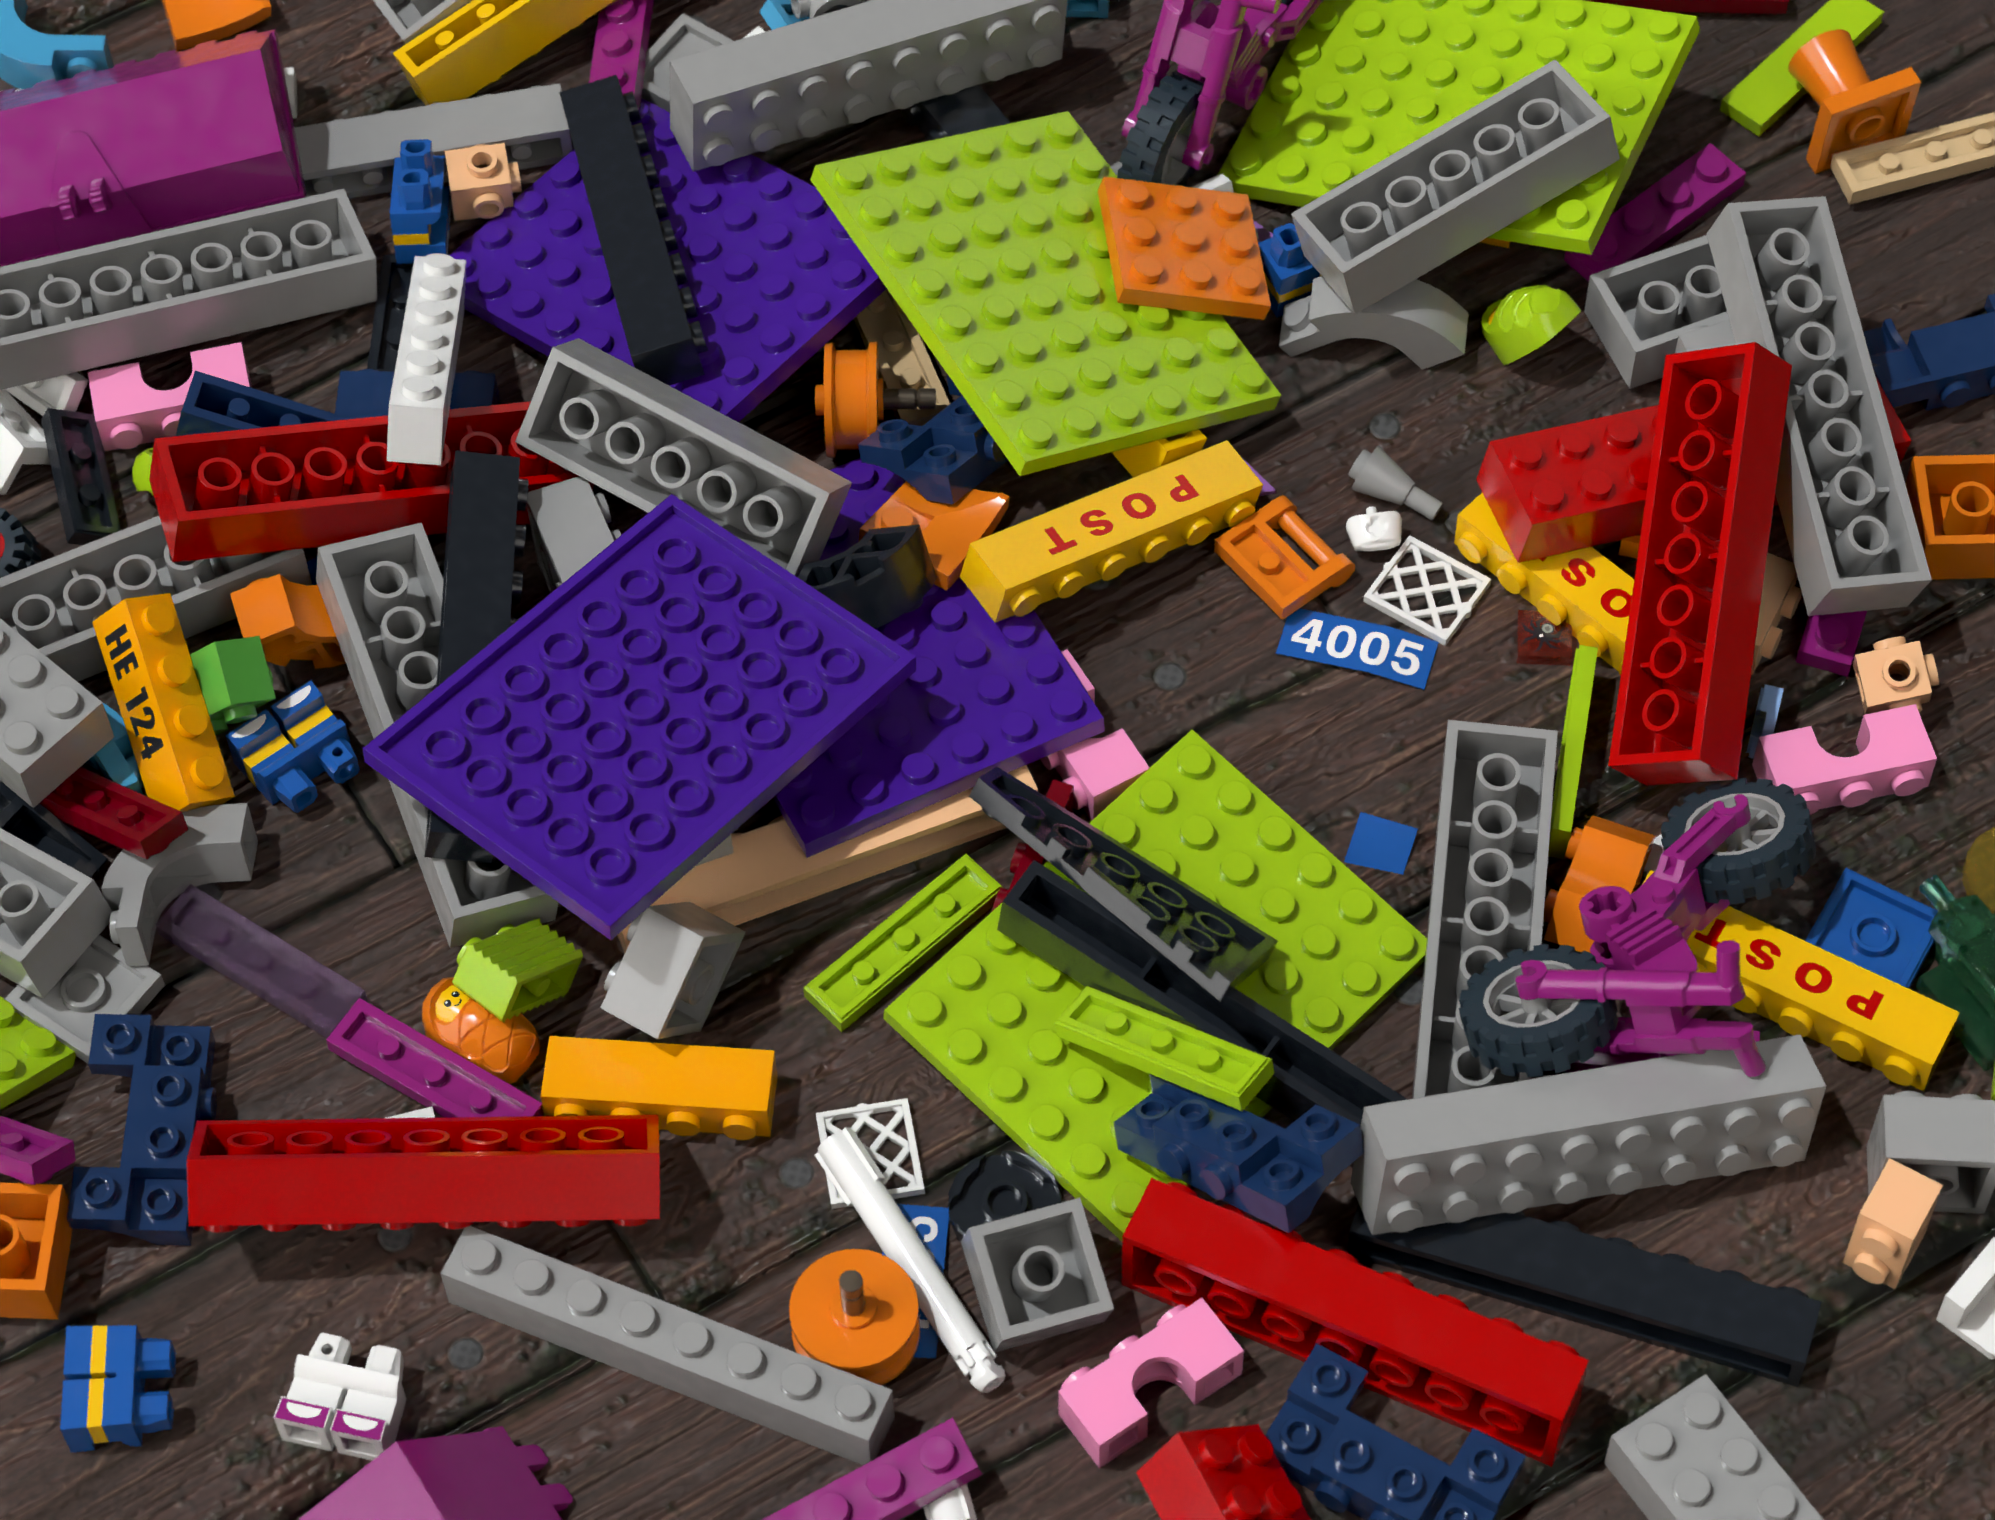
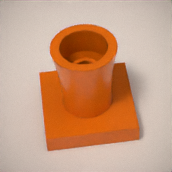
(1851, 106)

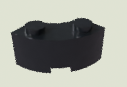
(876, 576)

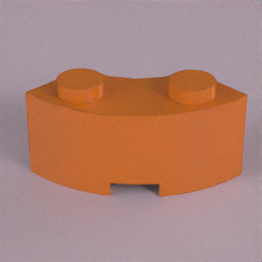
(288, 620)
(1600, 857)

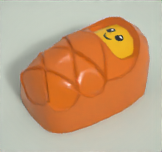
(477, 1034)

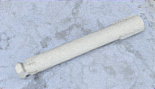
(862, 1186)

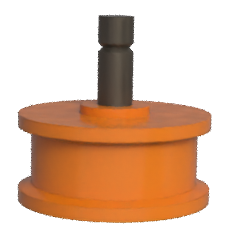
(856, 398)
(856, 1314)

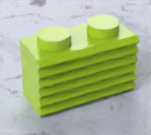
(517, 968)

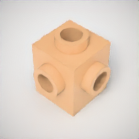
(481, 181)
(1889, 657)

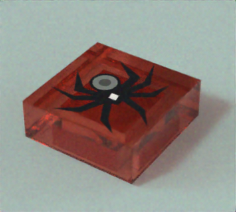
(1541, 640)

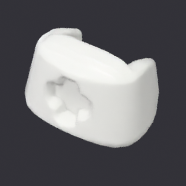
(1375, 530)

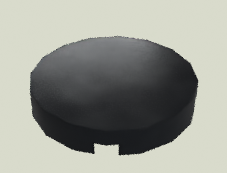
(999, 1189)

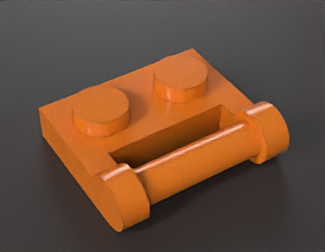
(1273, 566)

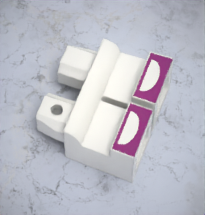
(343, 1402)

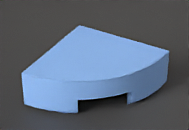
(1765, 716)

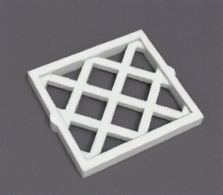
(1411, 618)
(863, 1113)

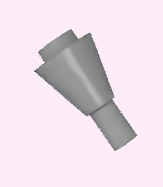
(1382, 478)

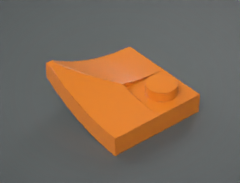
(210, 20)
(945, 526)

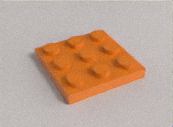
(1183, 248)

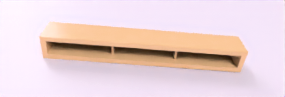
(774, 873)

